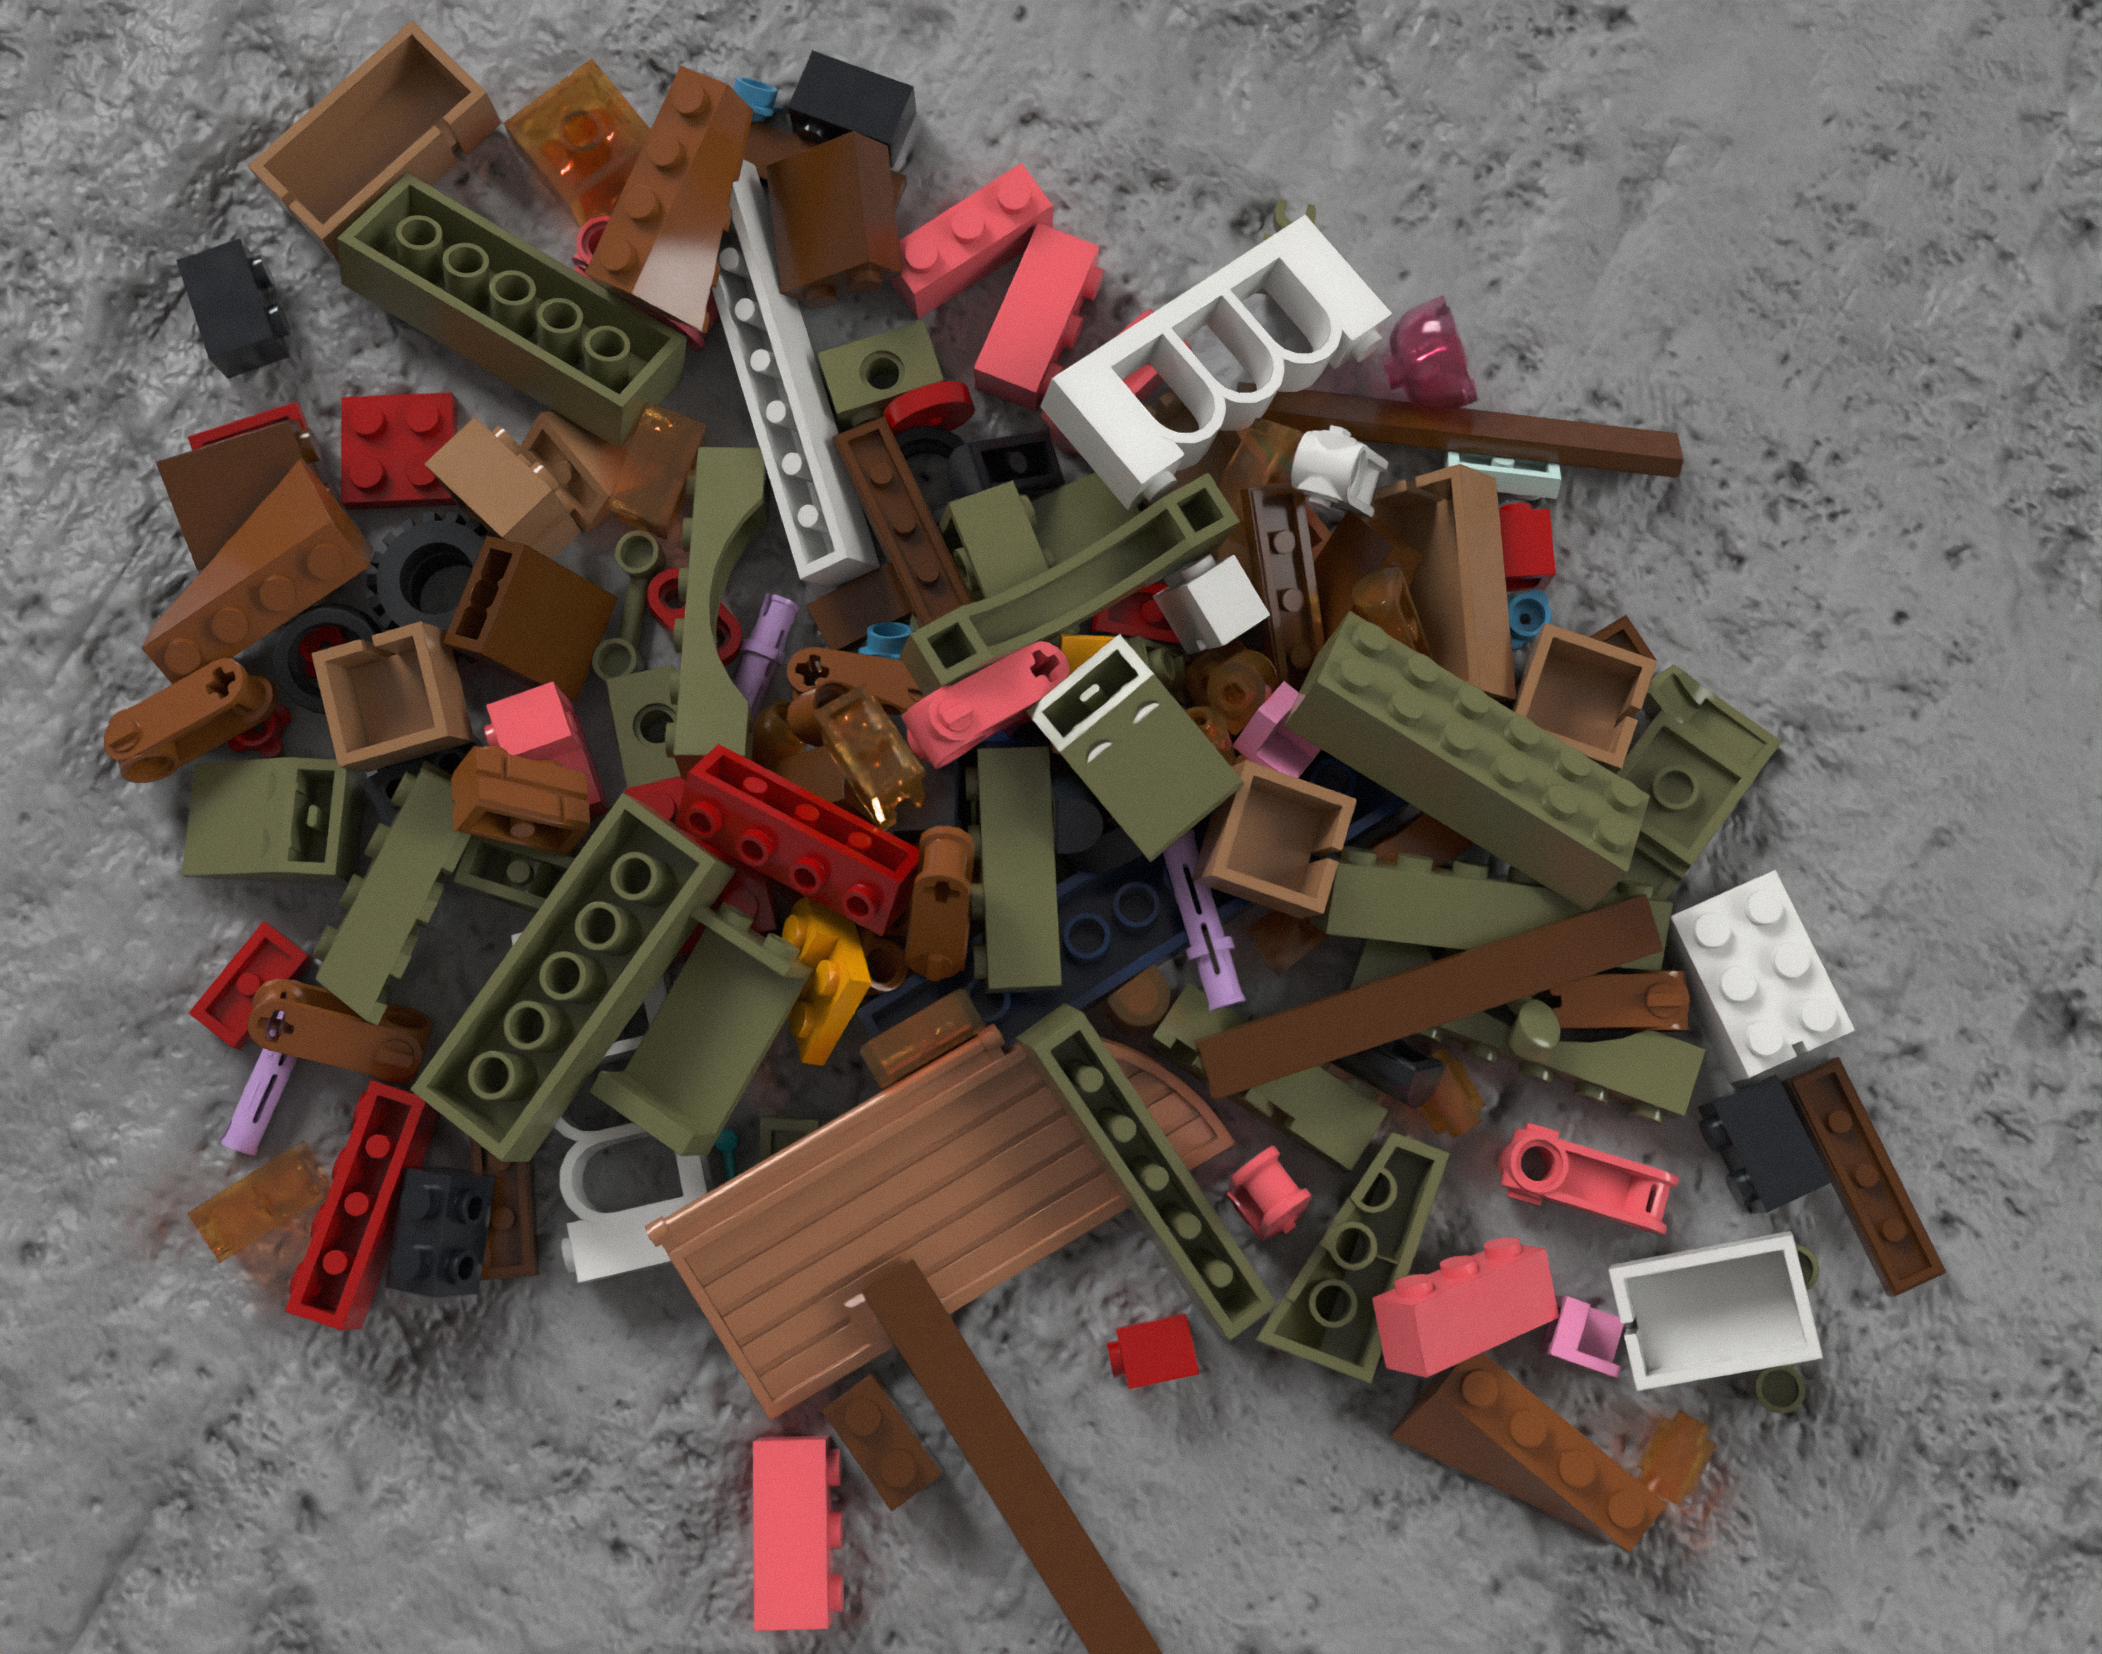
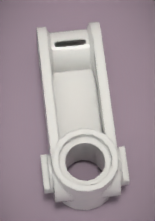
(1337, 470)

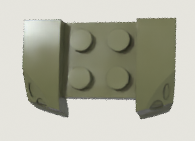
(1695, 768)

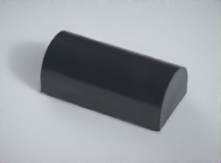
(1020, 458)
(1074, 809)
(1396, 1071)

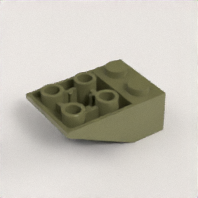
(1135, 747)
(275, 821)

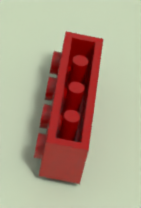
(798, 839)
(358, 1219)

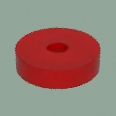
(933, 405)

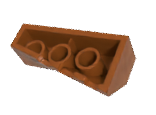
(676, 203)
(265, 574)
(1513, 1441)

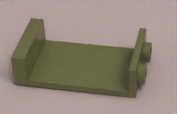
(708, 1033)

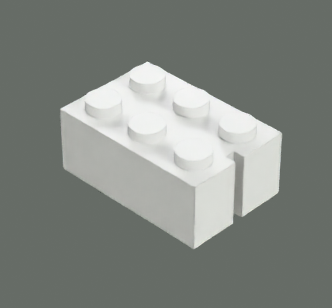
(1755, 978)
(1715, 1311)

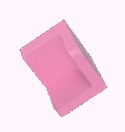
(1272, 744)
(1583, 1337)

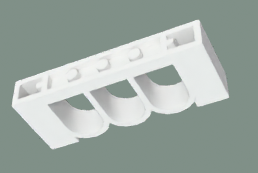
(1141, 455)
(617, 1242)

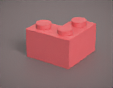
(546, 726)

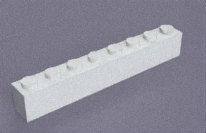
(787, 398)

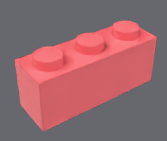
(970, 240)
(1038, 317)
(1465, 1307)
(796, 1533)

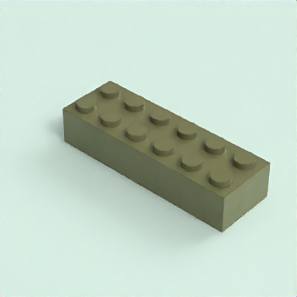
(511, 309)
(1469, 762)
(572, 980)

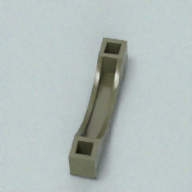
(728, 513)
(1110, 570)
(1640, 1070)

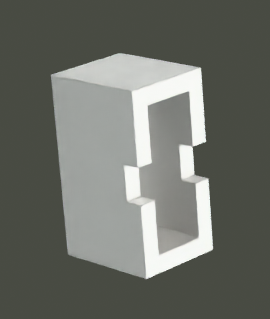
(1210, 603)

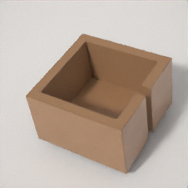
(503, 489)
(1581, 690)
(395, 705)
(1264, 841)

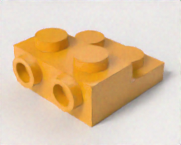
(837, 984)

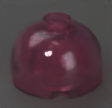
(1430, 358)

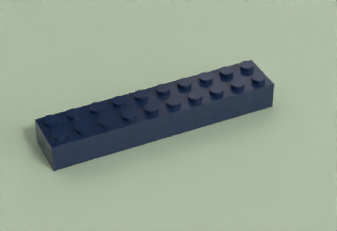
(1116, 926)

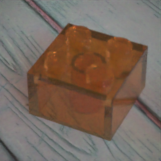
(580, 142)

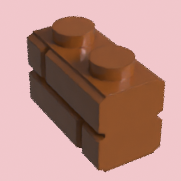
(520, 800)

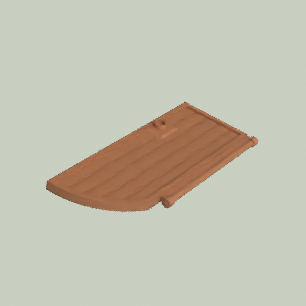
(947, 1167)

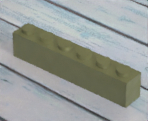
(1456, 905)
(1146, 1170)

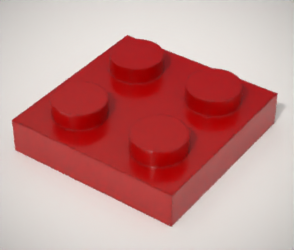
(387, 449)

